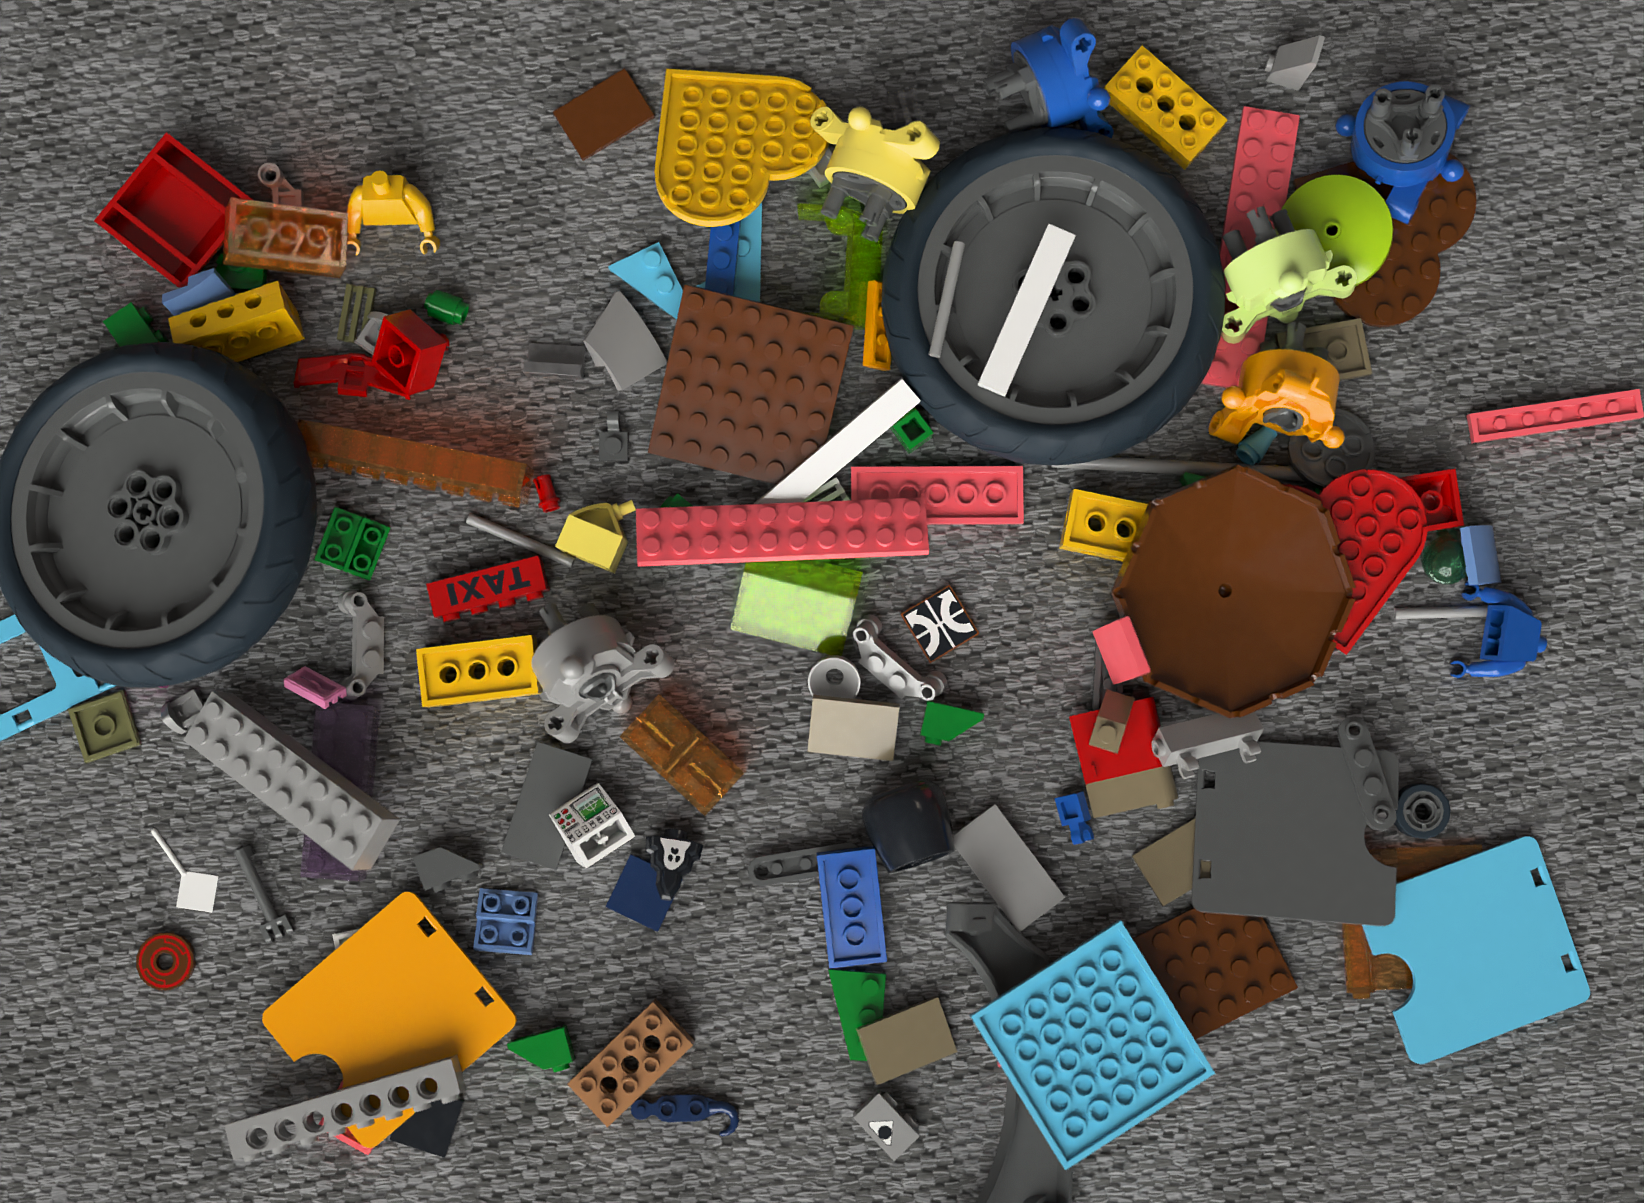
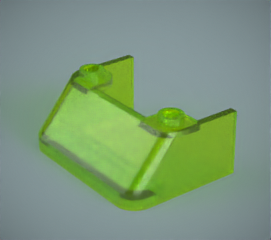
(861, 266)

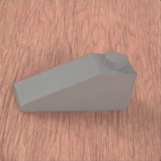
(1294, 62)

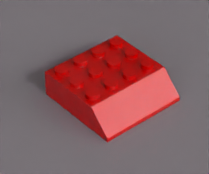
(171, 211)

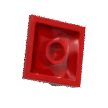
(1439, 497)

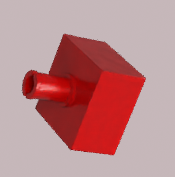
(409, 352)

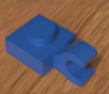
(1074, 812)

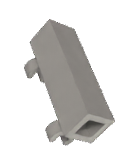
(1204, 737)

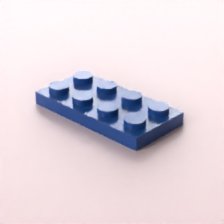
(851, 907)

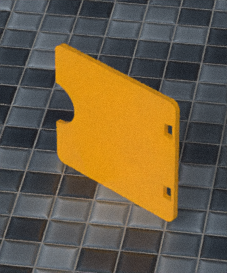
(390, 1005)

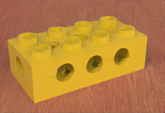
(1169, 90)
(239, 326)
(1109, 512)
(464, 657)

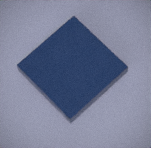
(638, 896)

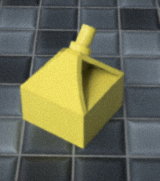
(596, 534)

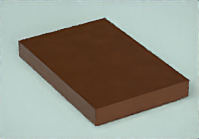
(603, 114)

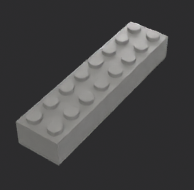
(292, 780)

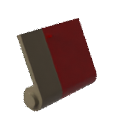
(1133, 775)

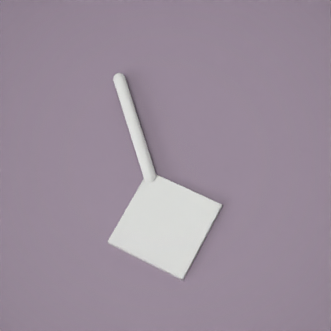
(195, 889)

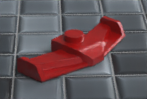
(351, 372)

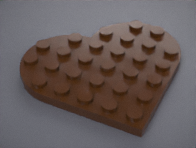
(1412, 267)

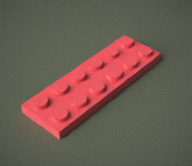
(951, 492)

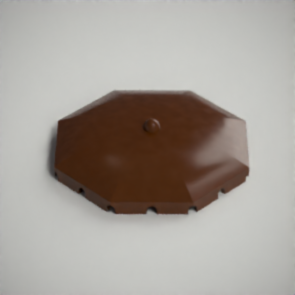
(1235, 591)

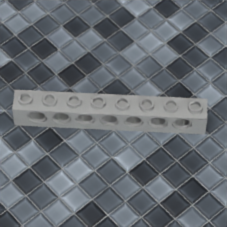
(243, 1131)

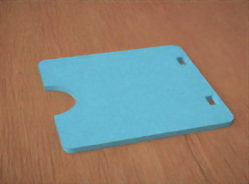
(1479, 950)

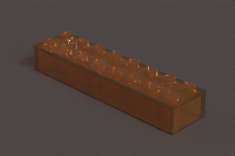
(417, 462)

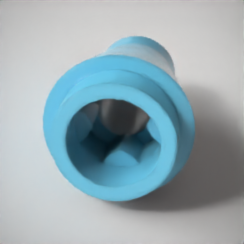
(1256, 445)

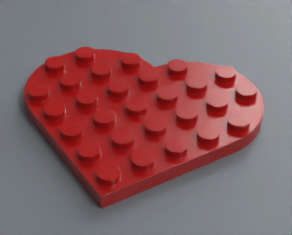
(1379, 533)

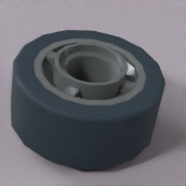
(1436, 814)

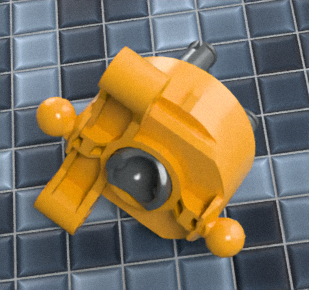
(1283, 392)

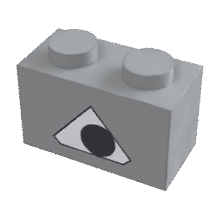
(886, 1124)

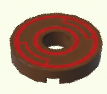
(148, 961)

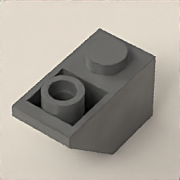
(443, 865)

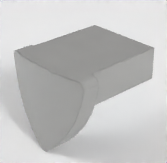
(369, 334)
(182, 711)

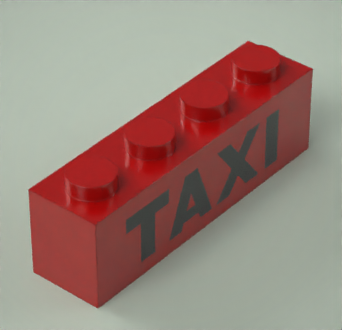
(487, 588)

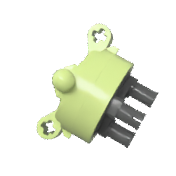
(1277, 273)

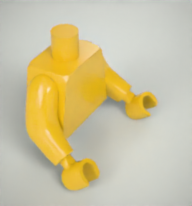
(389, 201)

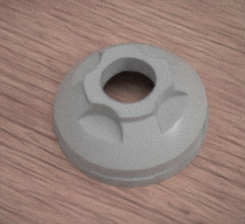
(846, 688)

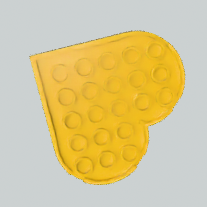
(728, 139)

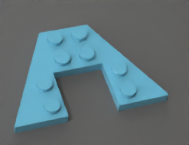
(655, 279)

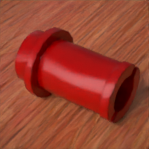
(548, 499)

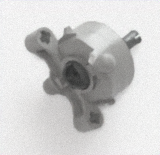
(590, 668)

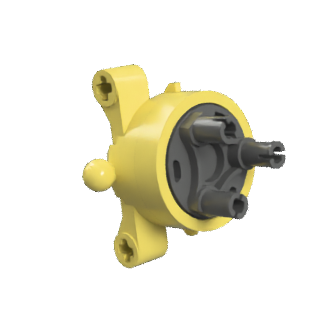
(874, 165)

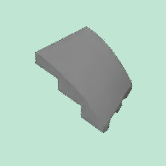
(623, 343)

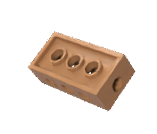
(631, 1083)

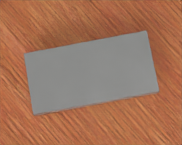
(1007, 868)

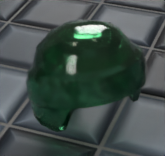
(1444, 558)

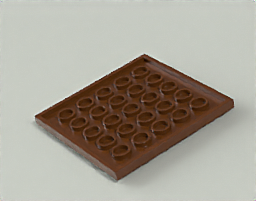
(748, 385)

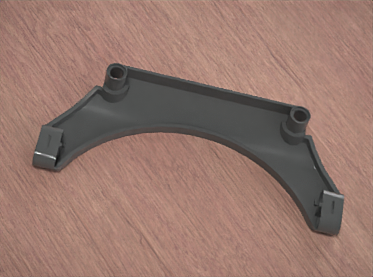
(1024, 1162)

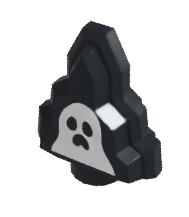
(671, 859)

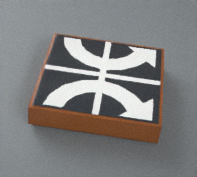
(939, 624)

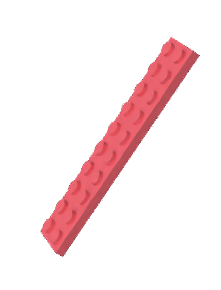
(1257, 180)
(781, 531)

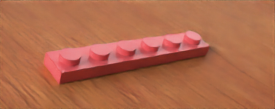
(1555, 416)

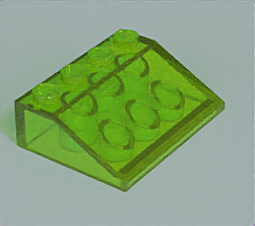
(797, 603)

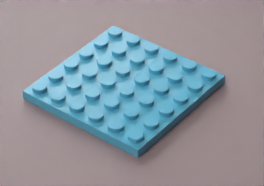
(1092, 1044)

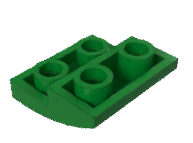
(351, 543)

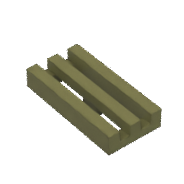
(360, 290)

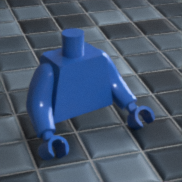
(1508, 637)

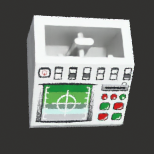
(591, 825)

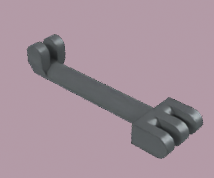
(273, 921)

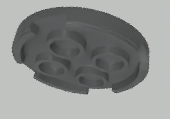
(1321, 464)

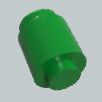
(446, 307)

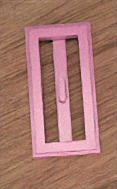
(310, 689)

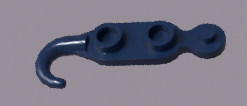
(685, 1109)

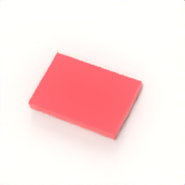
(1121, 650)

